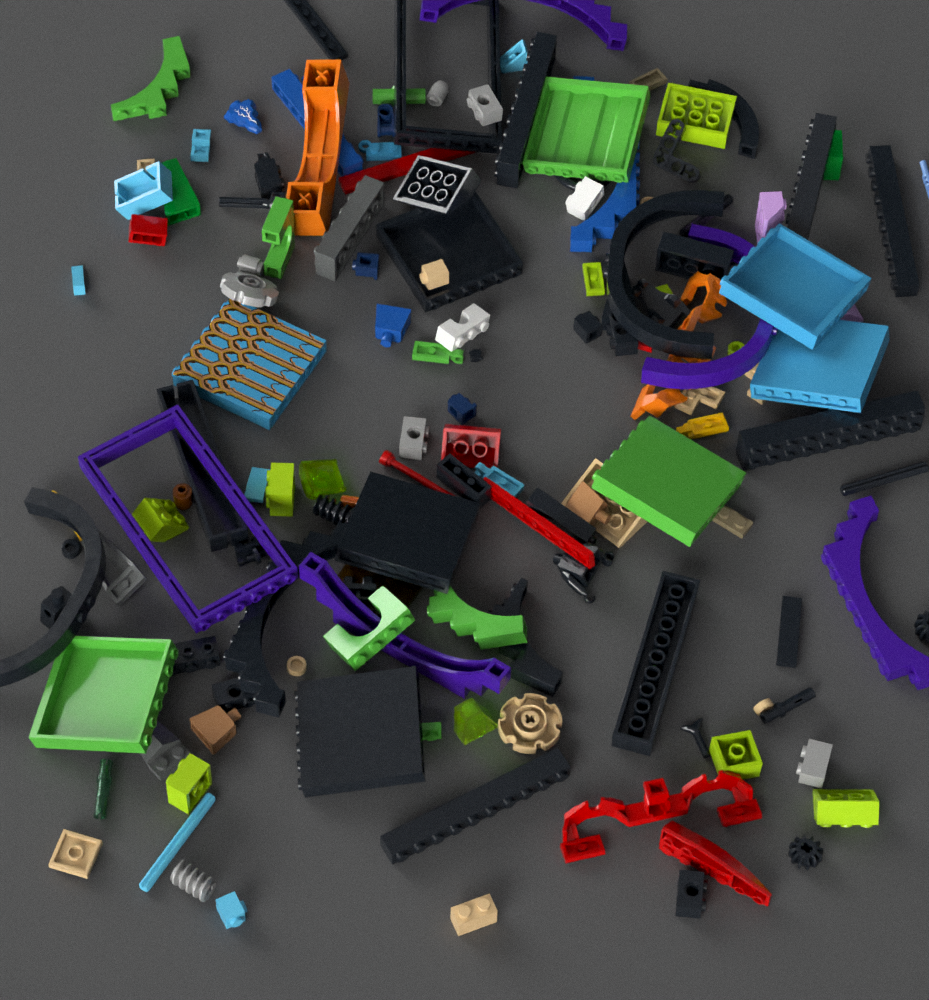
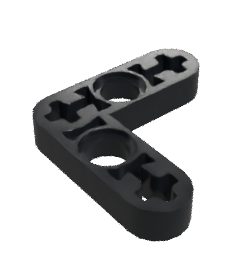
(669, 158)

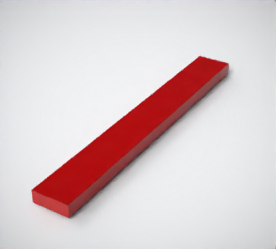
(397, 167)
(541, 525)

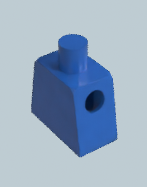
(391, 323)

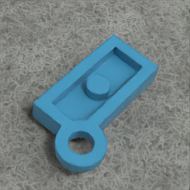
(380, 151)

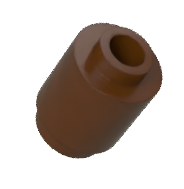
(182, 496)

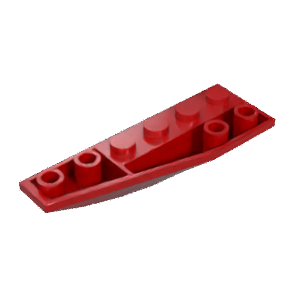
(712, 860)

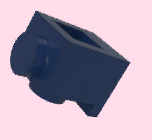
(366, 265)
(461, 408)

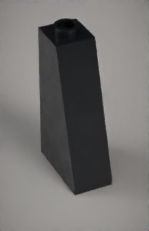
(562, 517)

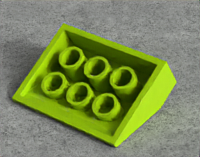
(702, 111)

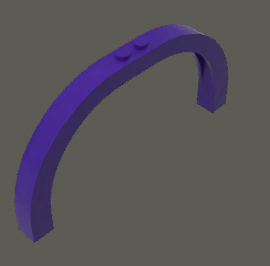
(722, 370)

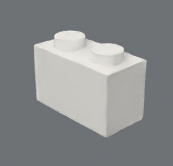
(585, 198)

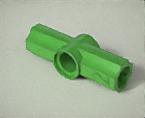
(386, 96)

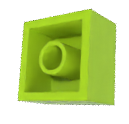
(280, 489)
(736, 754)
(188, 783)

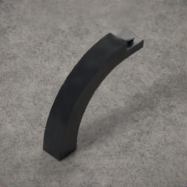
(743, 117)

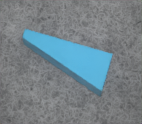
(78, 280)

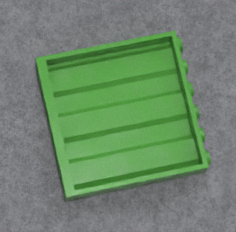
(586, 129)

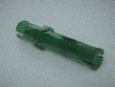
(104, 780)

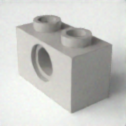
(485, 105)
(413, 428)

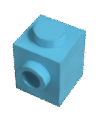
(231, 910)

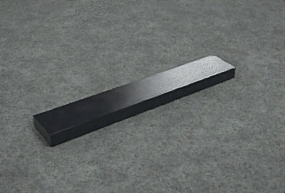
(317, 29)

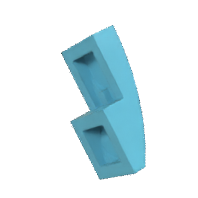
(200, 145)
(256, 485)

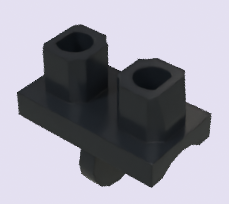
(249, 552)
(361, 590)

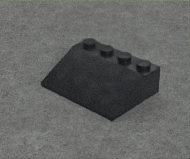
(437, 185)

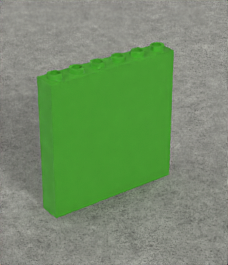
(668, 480)
(104, 694)

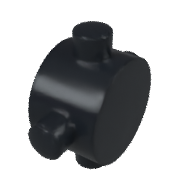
(475, 355)

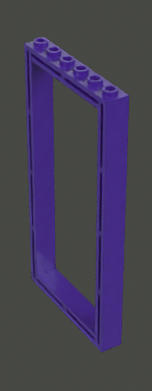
(234, 602)

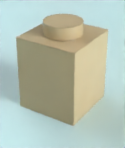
(434, 274)

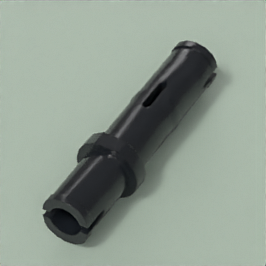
(780, 709)

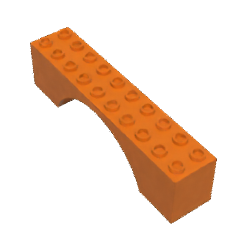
(325, 103)

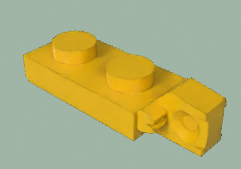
(704, 426)

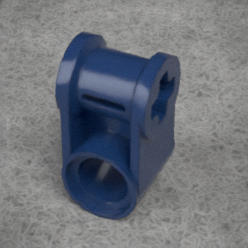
(385, 120)

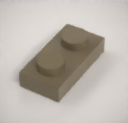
(733, 521)

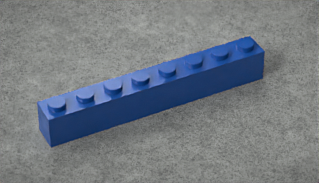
(289, 90)

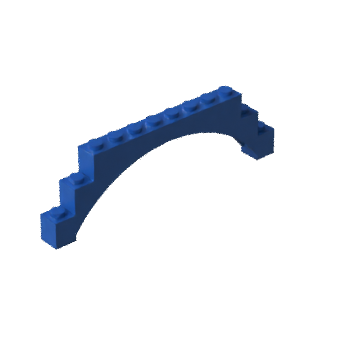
(607, 218)

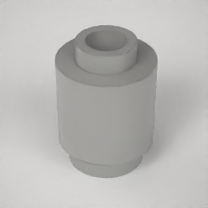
(437, 93)
(250, 265)

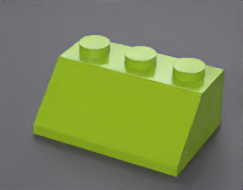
(845, 807)

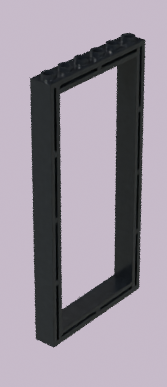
(443, 137)

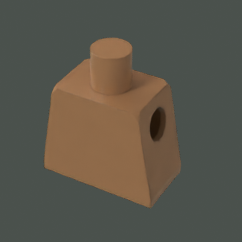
(588, 505)
(215, 727)

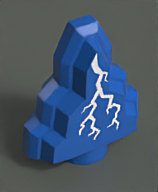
(244, 115)

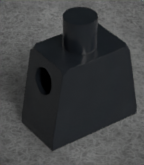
(53, 606)

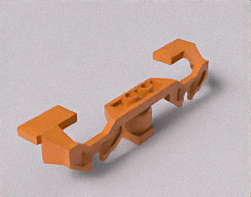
(669, 397)

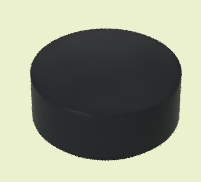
(71, 548)

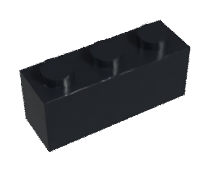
(463, 480)

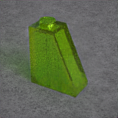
(472, 721)

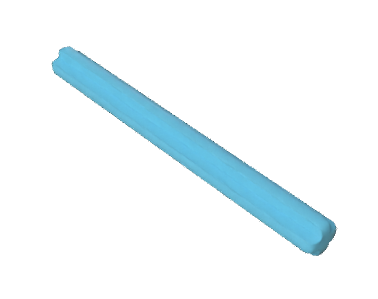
(177, 842)

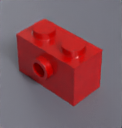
(148, 230)

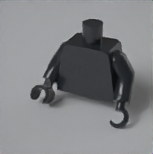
(578, 575)

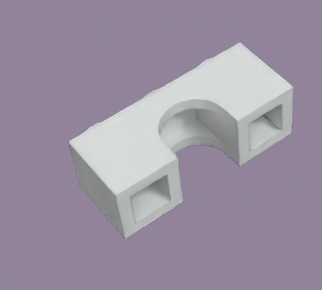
(471, 323)

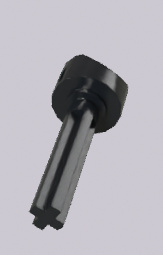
(264, 203)

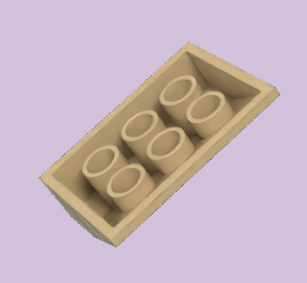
(622, 522)

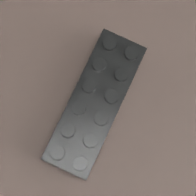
(349, 228)

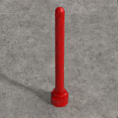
(388, 459)

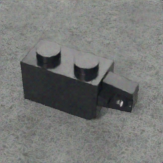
(267, 176)

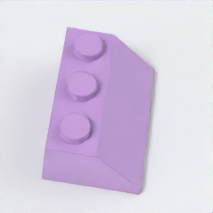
(769, 212)

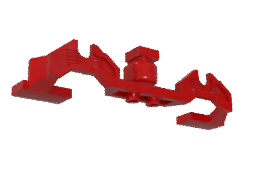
(656, 806)

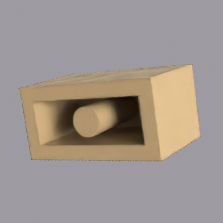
(473, 914)

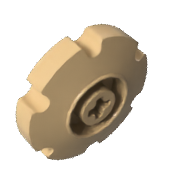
(530, 723)

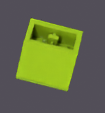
(159, 519)

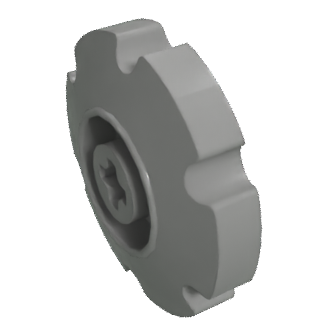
(249, 289)

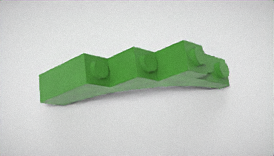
(164, 86)
(487, 629)

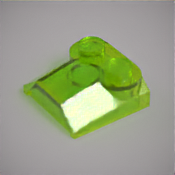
(320, 478)

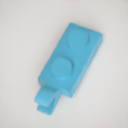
(499, 477)

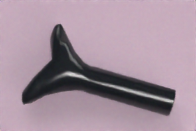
(694, 730)

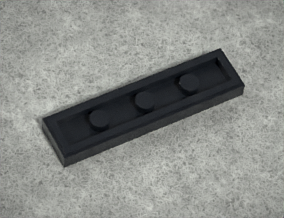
(789, 632)

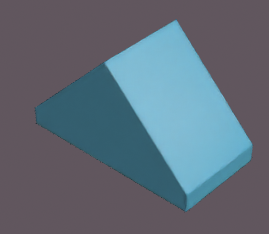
(514, 58)

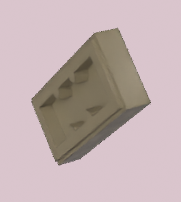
(652, 79)

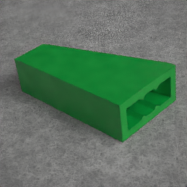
(184, 203)

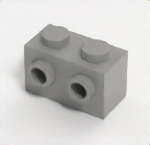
(815, 763)

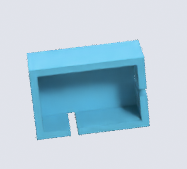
(141, 192)

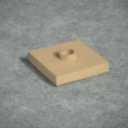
(75, 854)

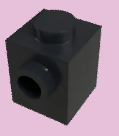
(587, 326)

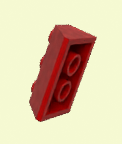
(472, 444)

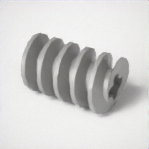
(192, 882)

